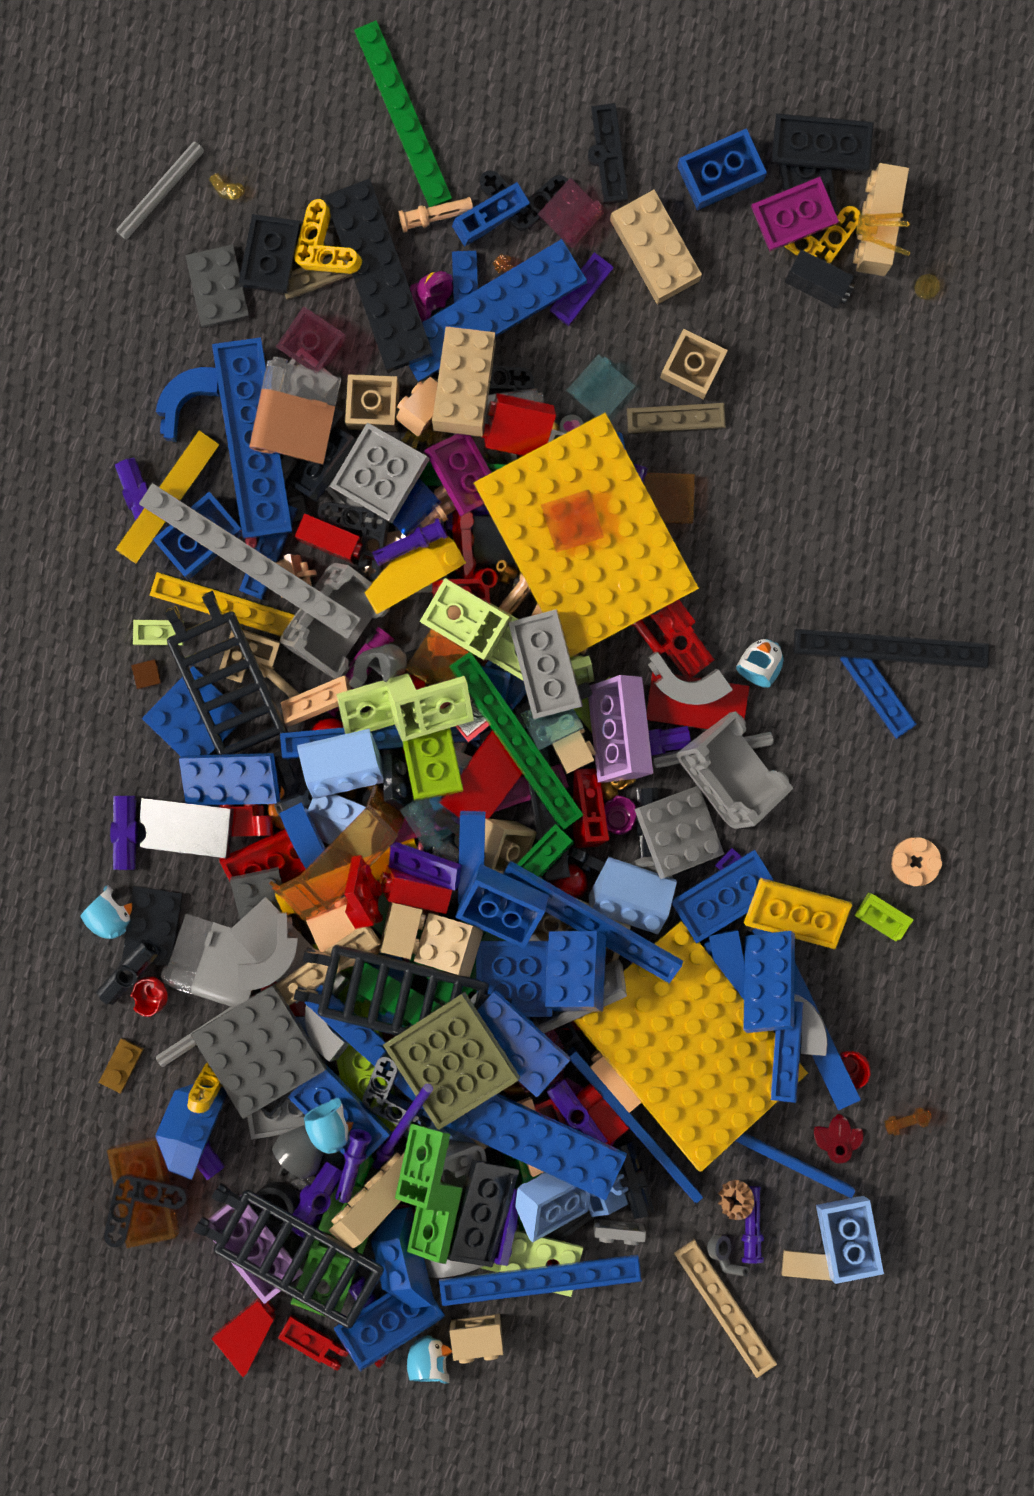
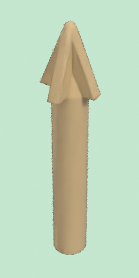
(268, 672)

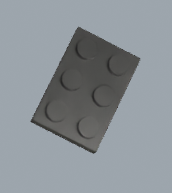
(217, 286)
(253, 887)

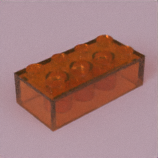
(149, 1221)

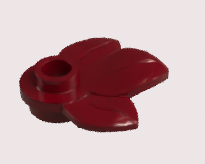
(838, 1135)

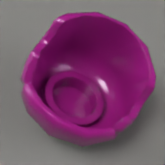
(620, 815)

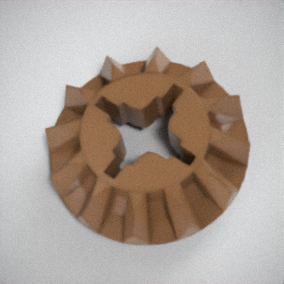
(743, 1195)

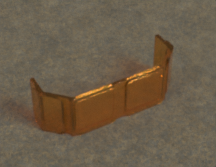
(327, 876)

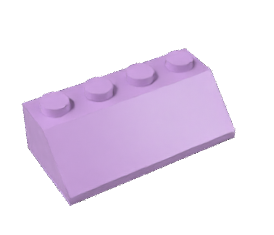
(620, 729)
(261, 1288)

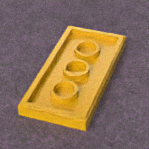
(806, 913)

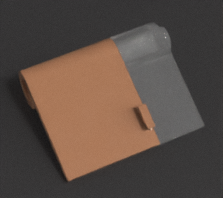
(294, 411)

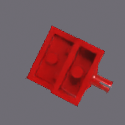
(362, 894)

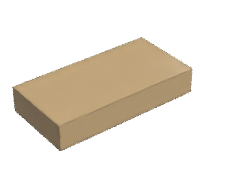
(805, 1265)

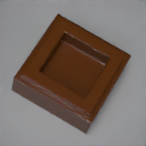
(146, 674)

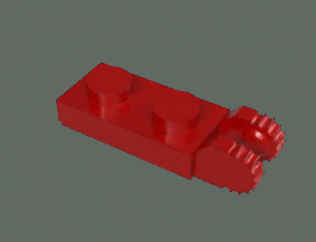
(464, 541)
(311, 1342)

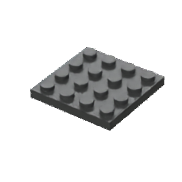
(259, 1051)

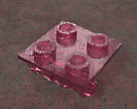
(571, 213)

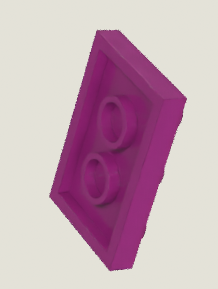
(794, 214)
(458, 467)

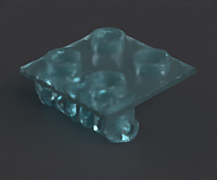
(600, 387)
(551, 728)
(420, 818)

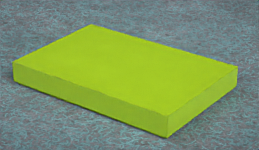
(433, 765)

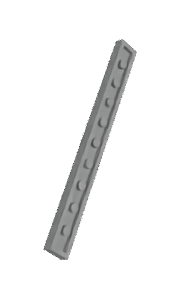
(250, 561)

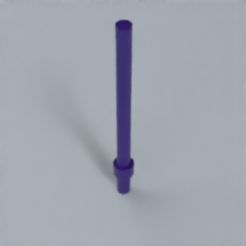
(386, 1150)

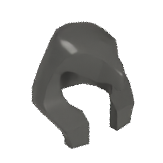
(386, 660)
(297, 1153)

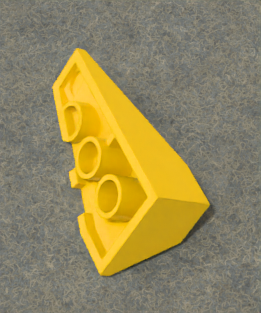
(413, 572)

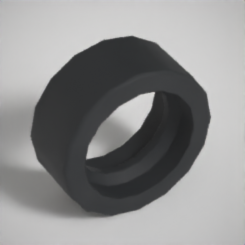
(288, 1195)

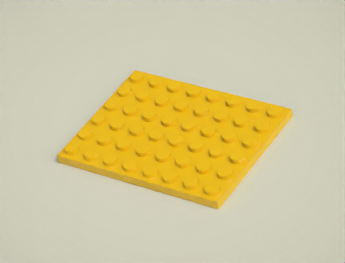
(603, 581)
(688, 1050)

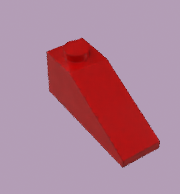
(590, 828)

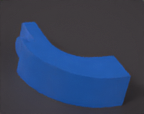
(180, 390)
(302, 833)

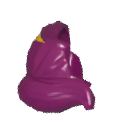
(432, 293)

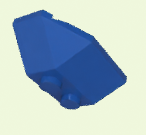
(186, 1133)
(404, 1272)

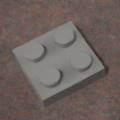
(608, 1230)

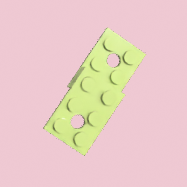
(479, 629)
(409, 709)
(536, 1254)

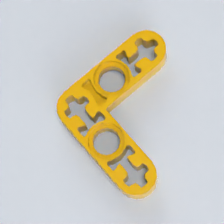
(815, 246)
(316, 248)
(208, 1078)

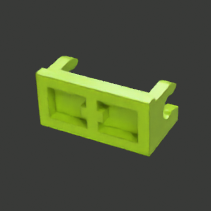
(883, 917)

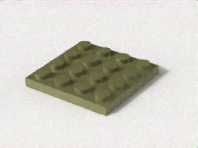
(456, 1057)

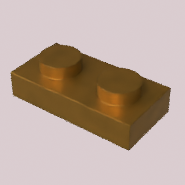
(121, 1065)

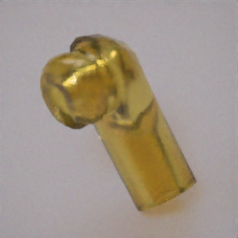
(226, 190)

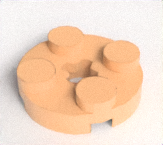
(930, 862)

